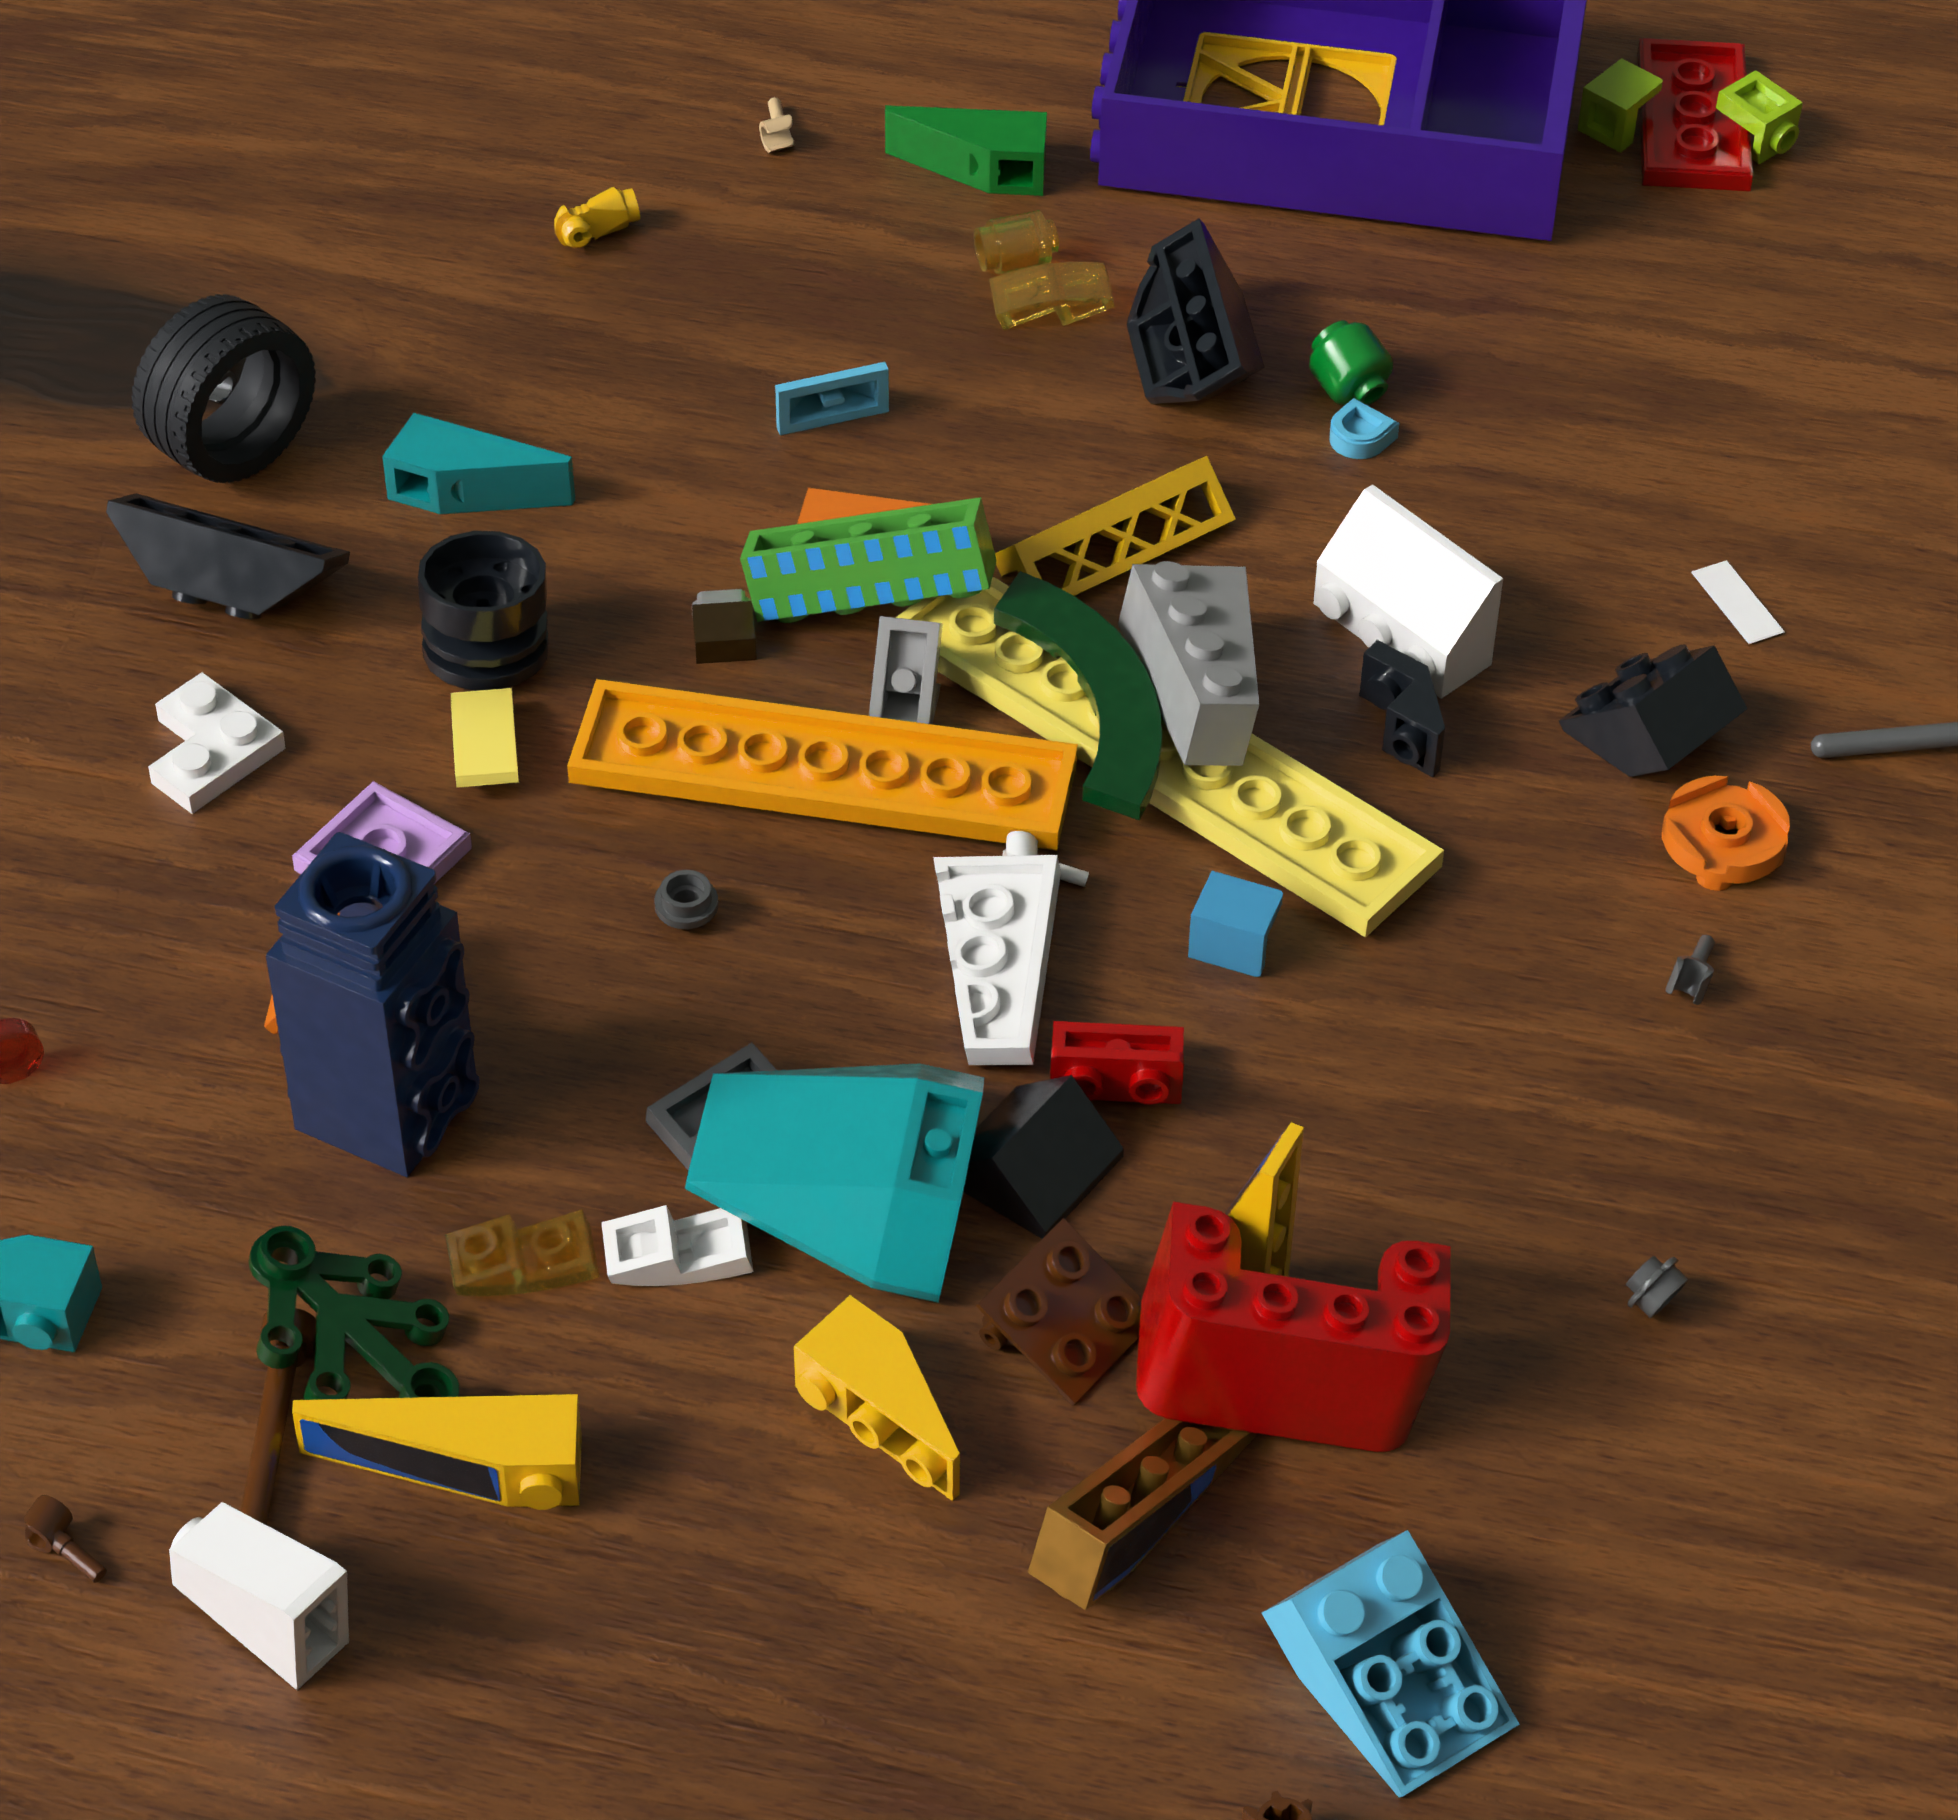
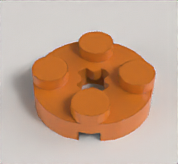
(1720, 857)

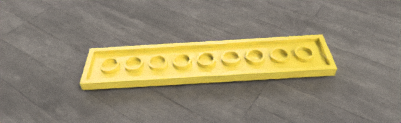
(1264, 813)

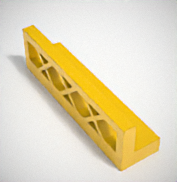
(1123, 507)

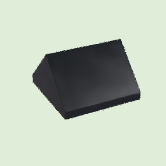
(1040, 1154)

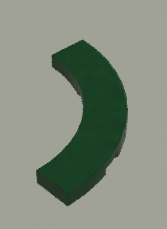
(1110, 678)

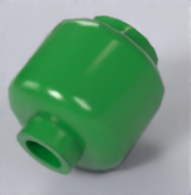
(1350, 363)

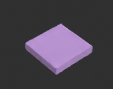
(393, 825)

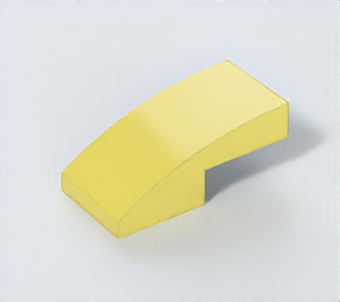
(484, 737)

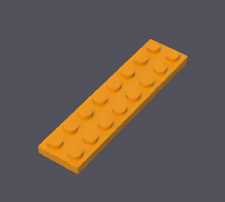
(823, 763)

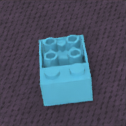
(1392, 1664)

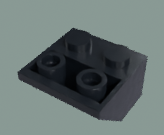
(1656, 709)

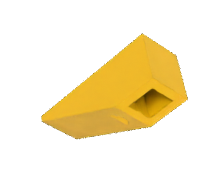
(871, 1382)

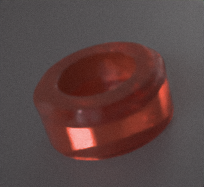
(19, 1050)

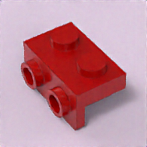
(1120, 1060)

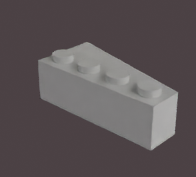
(1199, 653)

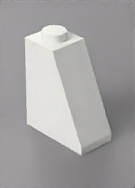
(264, 1590)

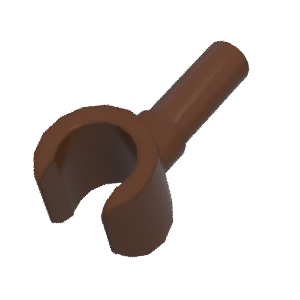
(45, 1532)

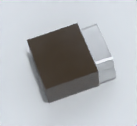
(723, 626)

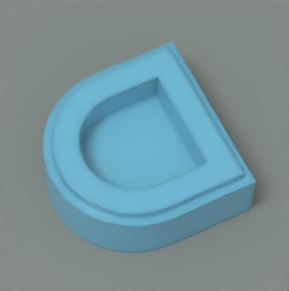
(1361, 431)

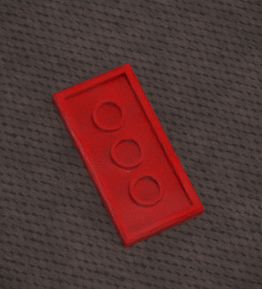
(1680, 128)

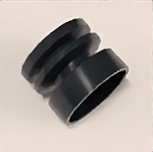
(483, 610)

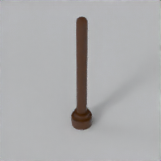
(272, 1423)

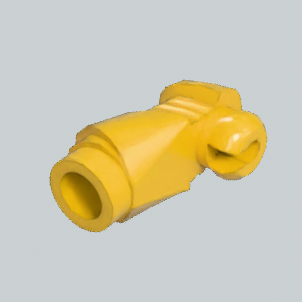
(599, 217)

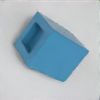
(1233, 923)

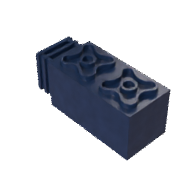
(372, 1005)

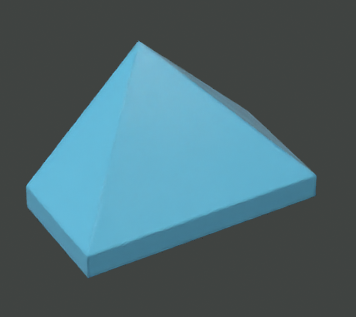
(832, 398)

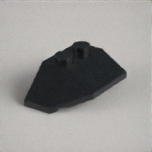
(1191, 321)
(218, 557)

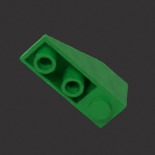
(973, 146)

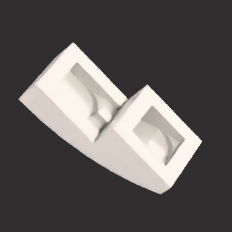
(663, 1252)

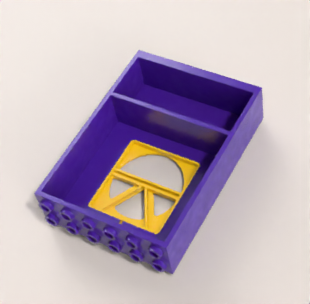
(1463, 87)

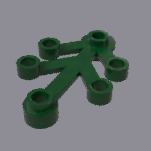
(344, 1316)

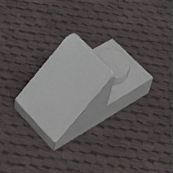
(906, 670)

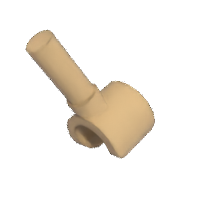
(775, 131)

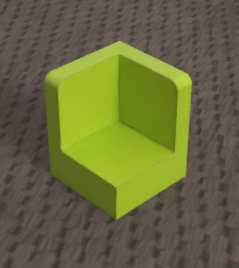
(1613, 102)

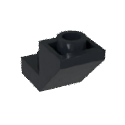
(1413, 716)

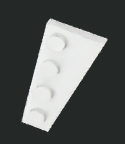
(999, 948)

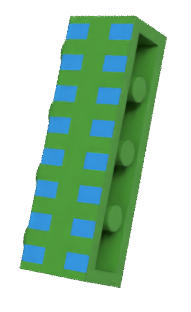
(869, 560)

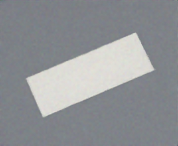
(1738, 602)

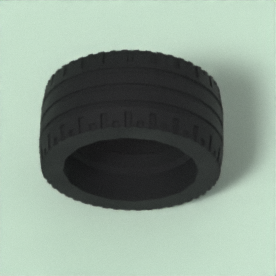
(187, 365)

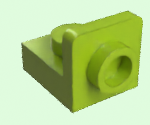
(1763, 111)

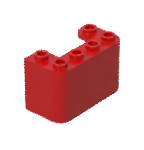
(1286, 1349)

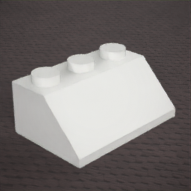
(1411, 589)

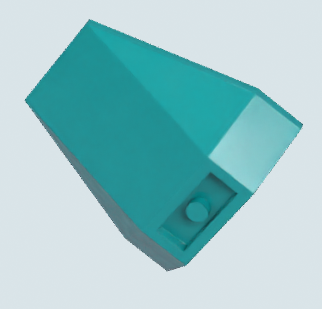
(845, 1164)

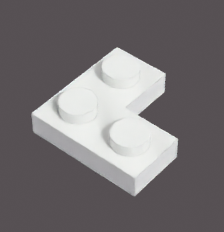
(220, 745)

